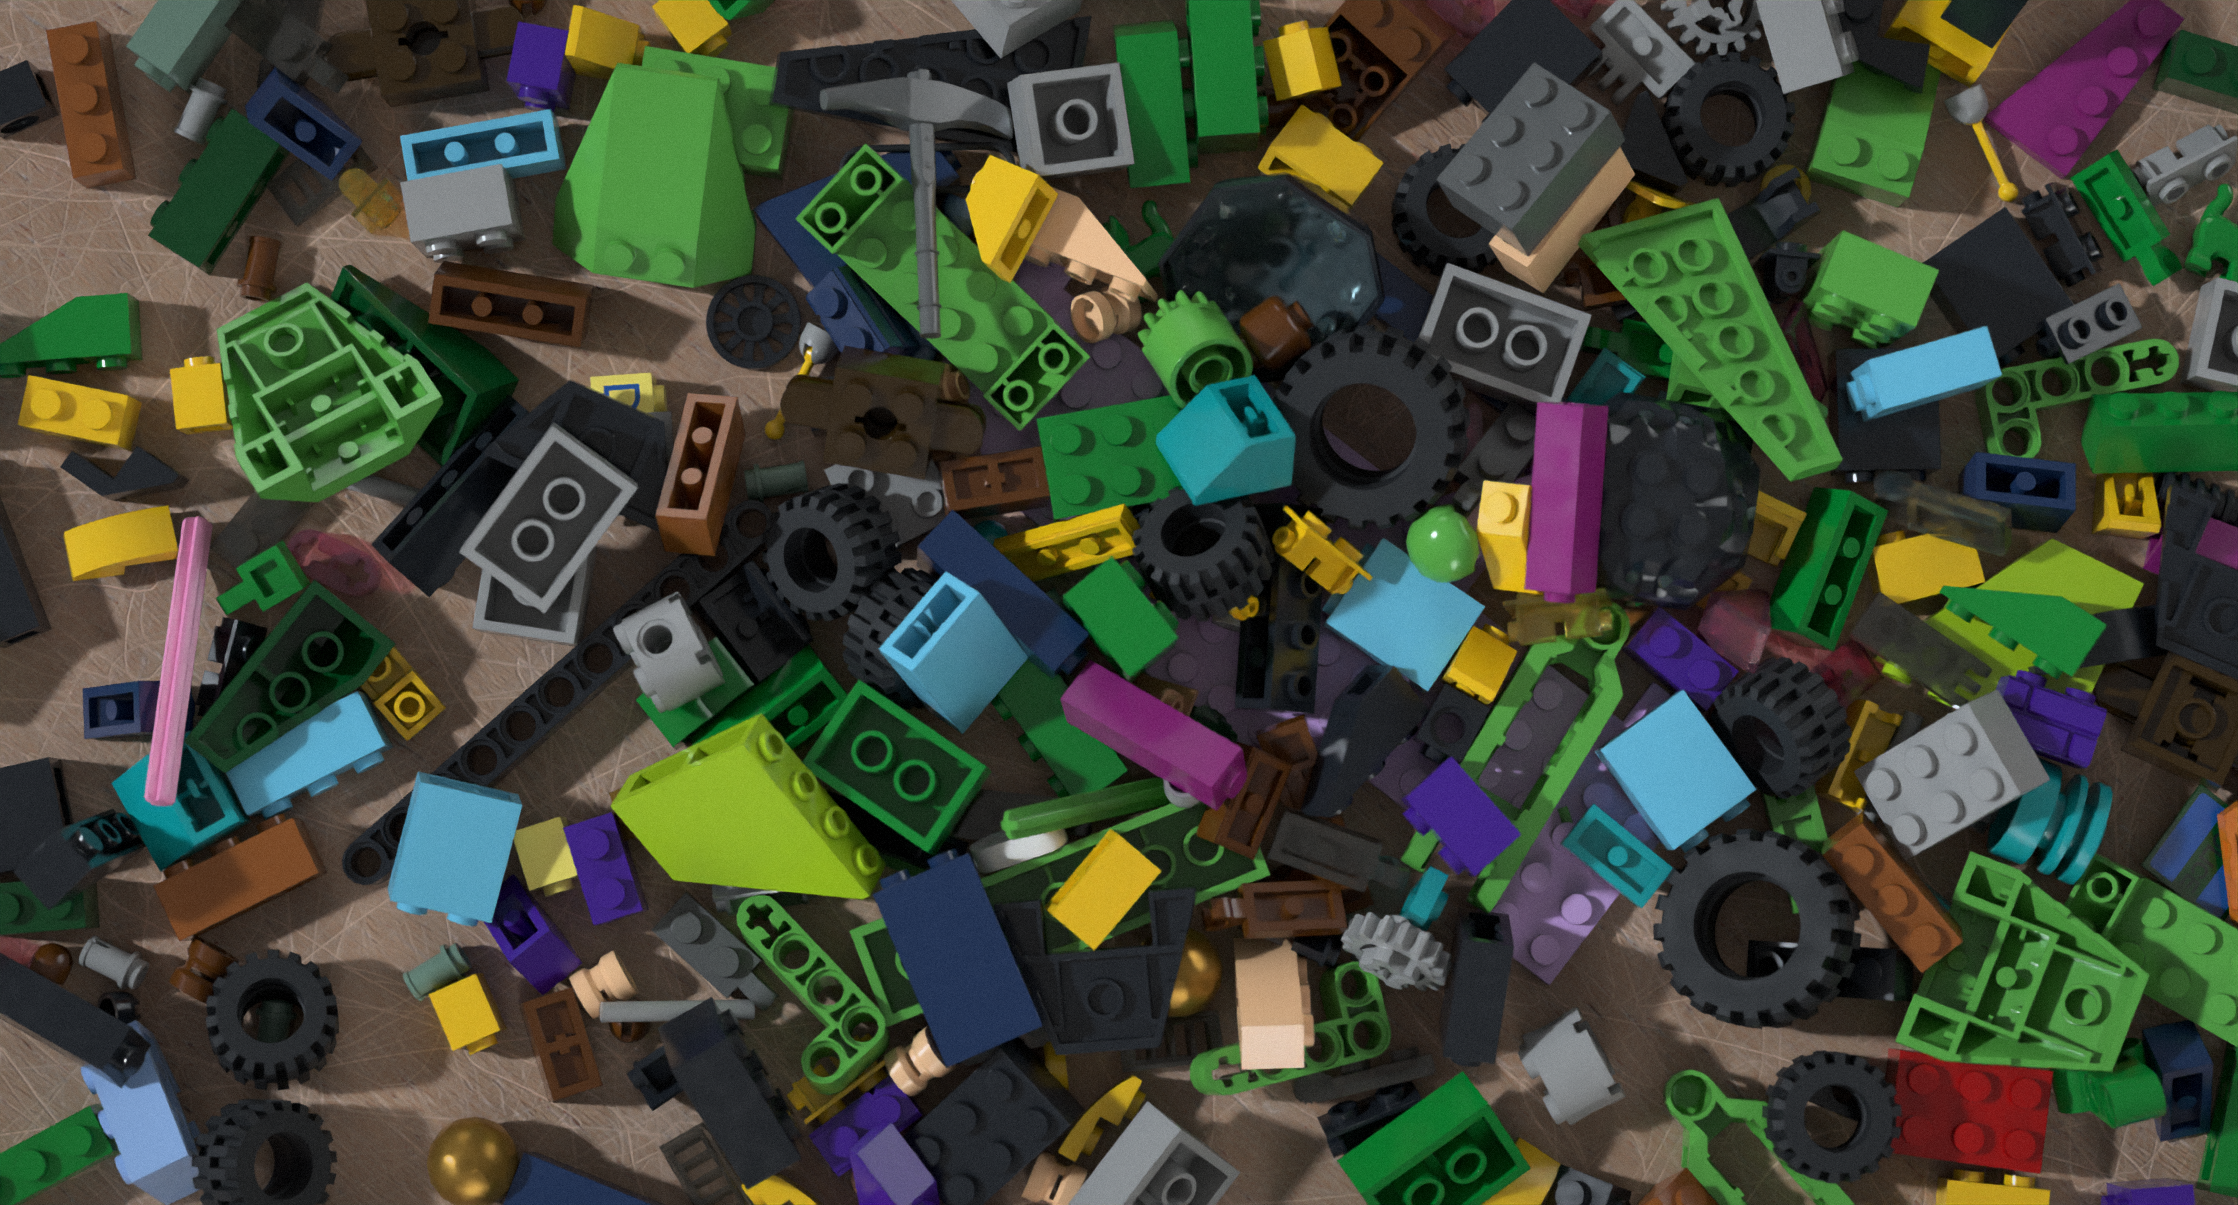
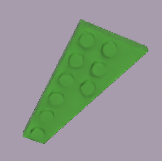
(1708, 307)

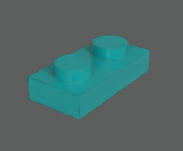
(1616, 856)
(1426, 899)

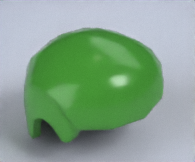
(1442, 544)

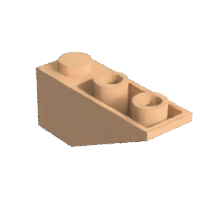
(1086, 250)

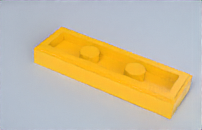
(1071, 543)

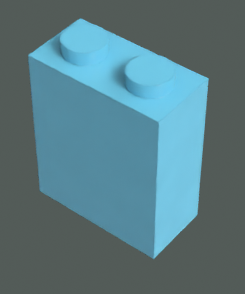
(1923, 374)
(1402, 616)
(953, 652)
(1677, 772)
(454, 849)

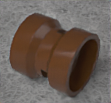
(209, 960)

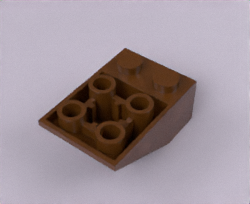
(1378, 56)

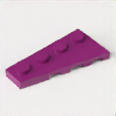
(2078, 92)

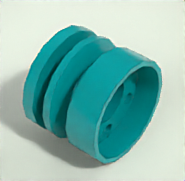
(2061, 824)

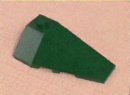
(459, 367)
(296, 672)

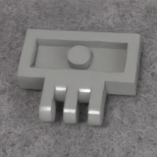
(1637, 52)

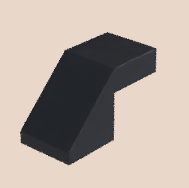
(138, 476)

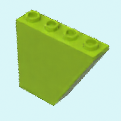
(2043, 570)
(747, 818)

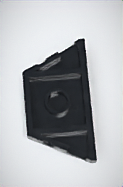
(607, 426)

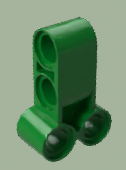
(2116, 1097)

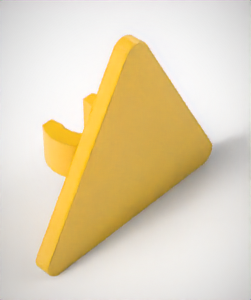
(1650, 201)

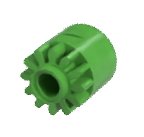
(1193, 346)

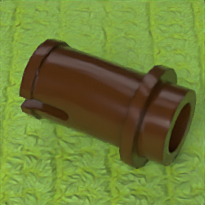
(260, 269)

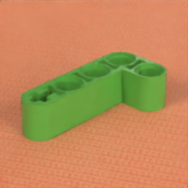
(2076, 388)
(806, 985)
(1334, 1033)

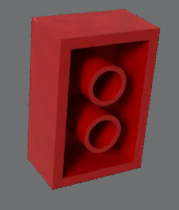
(1970, 1111)

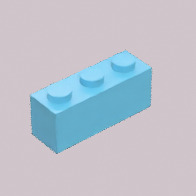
(521, 143)
(311, 757)

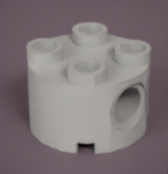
(669, 653)
(1571, 1068)

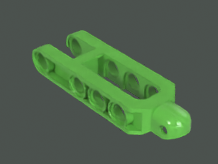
(1593, 660)
(1703, 1114)

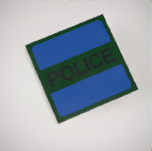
(2190, 854)

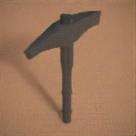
(923, 108)

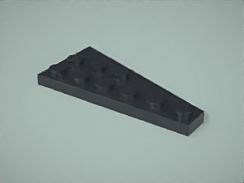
(950, 57)

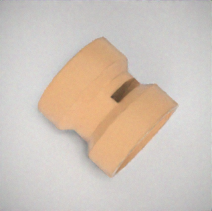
(1108, 315)
(603, 983)
(916, 1063)
(1044, 1176)

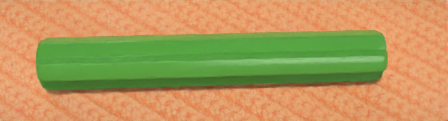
(1084, 808)

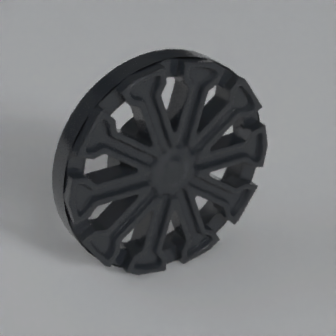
(753, 322)

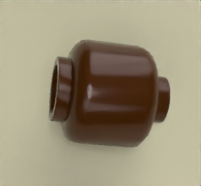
(1275, 333)

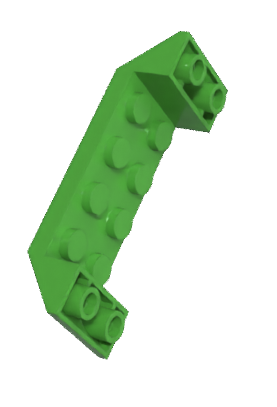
(986, 324)
(2169, 937)

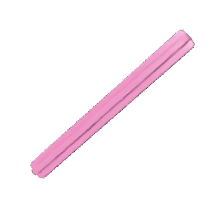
(178, 662)

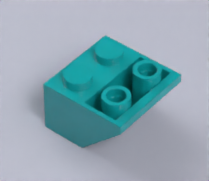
(1229, 442)
(200, 816)

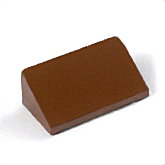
(1244, 818)

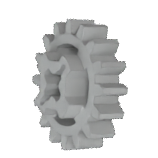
(1722, 20)
(1396, 951)

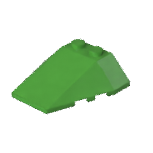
(658, 184)
(318, 397)
(2023, 982)

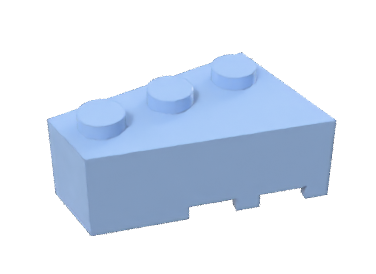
(149, 1126)

